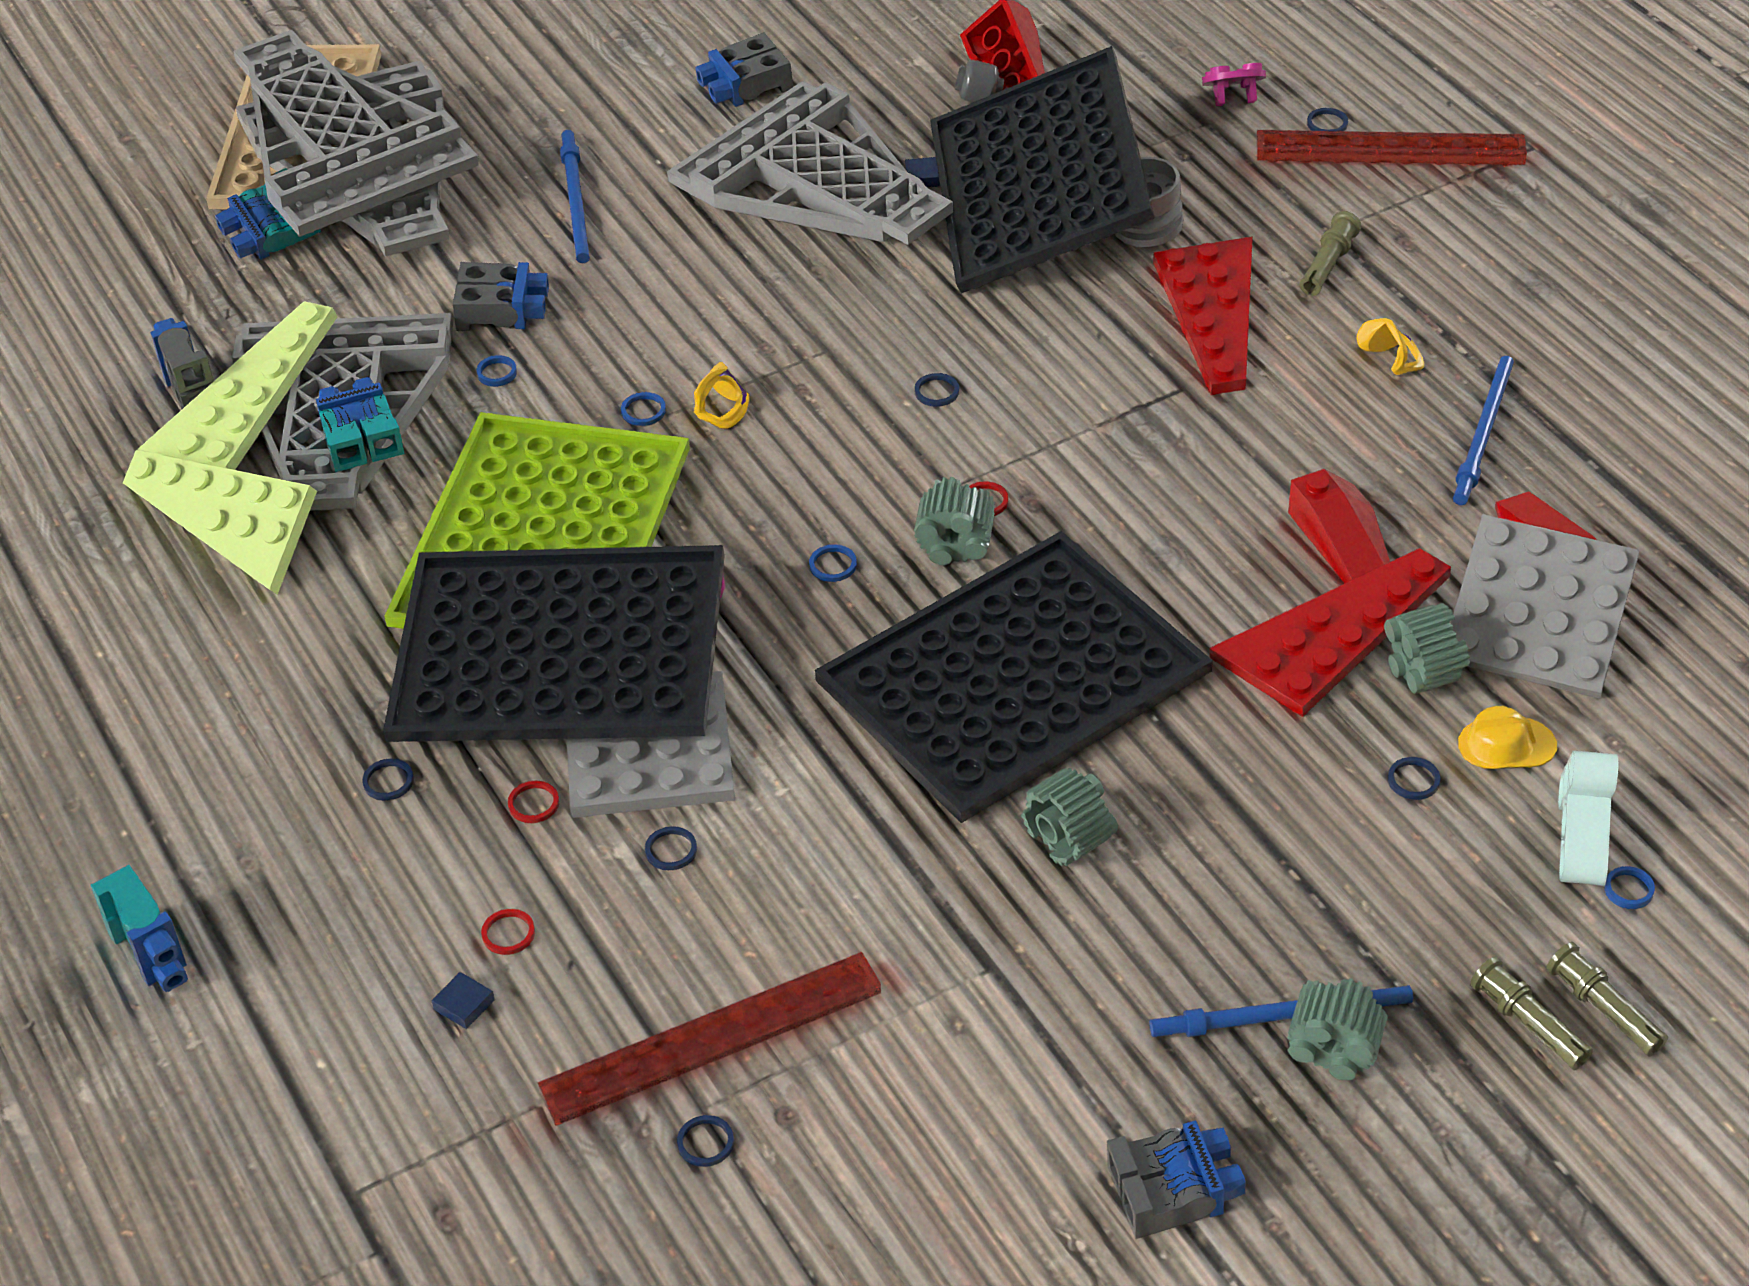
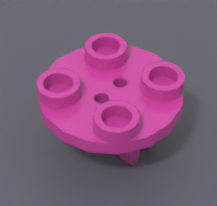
(1221, 77)

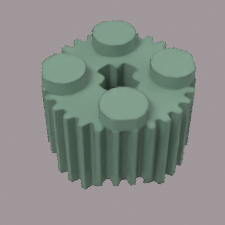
(954, 522)
(1426, 648)
(1069, 815)
(1337, 1027)

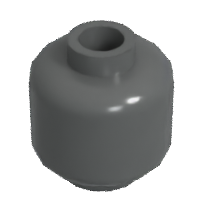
(978, 80)

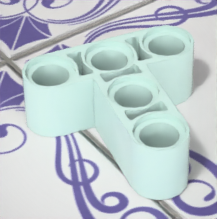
(1586, 810)

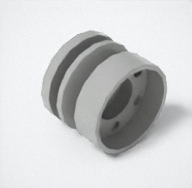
(1165, 194)

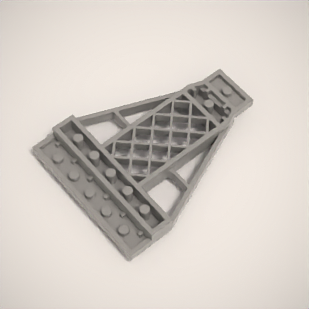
(799, 127)
(363, 168)
(404, 221)
(352, 352)

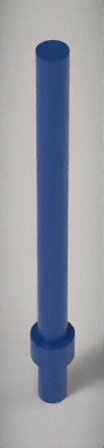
(570, 158)
(1469, 472)
(1197, 1022)

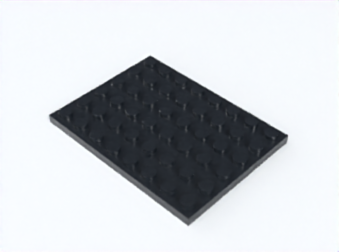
(1040, 170)
(557, 644)
(1012, 674)

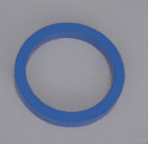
(648, 421)
(833, 577)

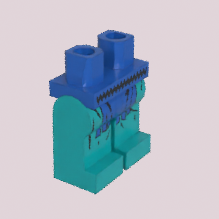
(259, 222)
(357, 412)
(135, 916)

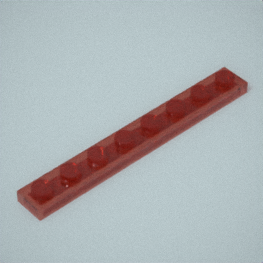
(1391, 147)
(708, 1038)

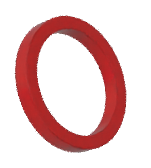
(994, 486)
(533, 818)
(510, 949)

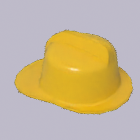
(1506, 739)

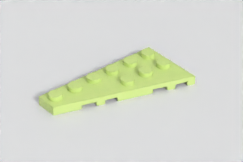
(236, 406)
(235, 512)

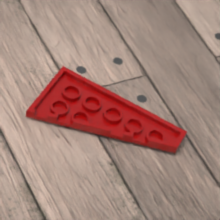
(1212, 303)
(1321, 641)

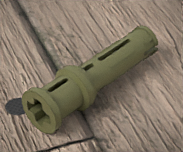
(1334, 244)
(1593, 986)
(1516, 1000)

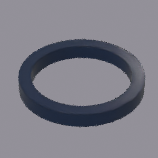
(1332, 111)
(937, 376)
(1409, 794)
(391, 795)
(670, 865)
(705, 1119)

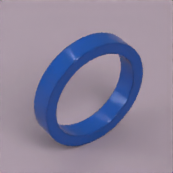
(499, 381)
(1631, 871)

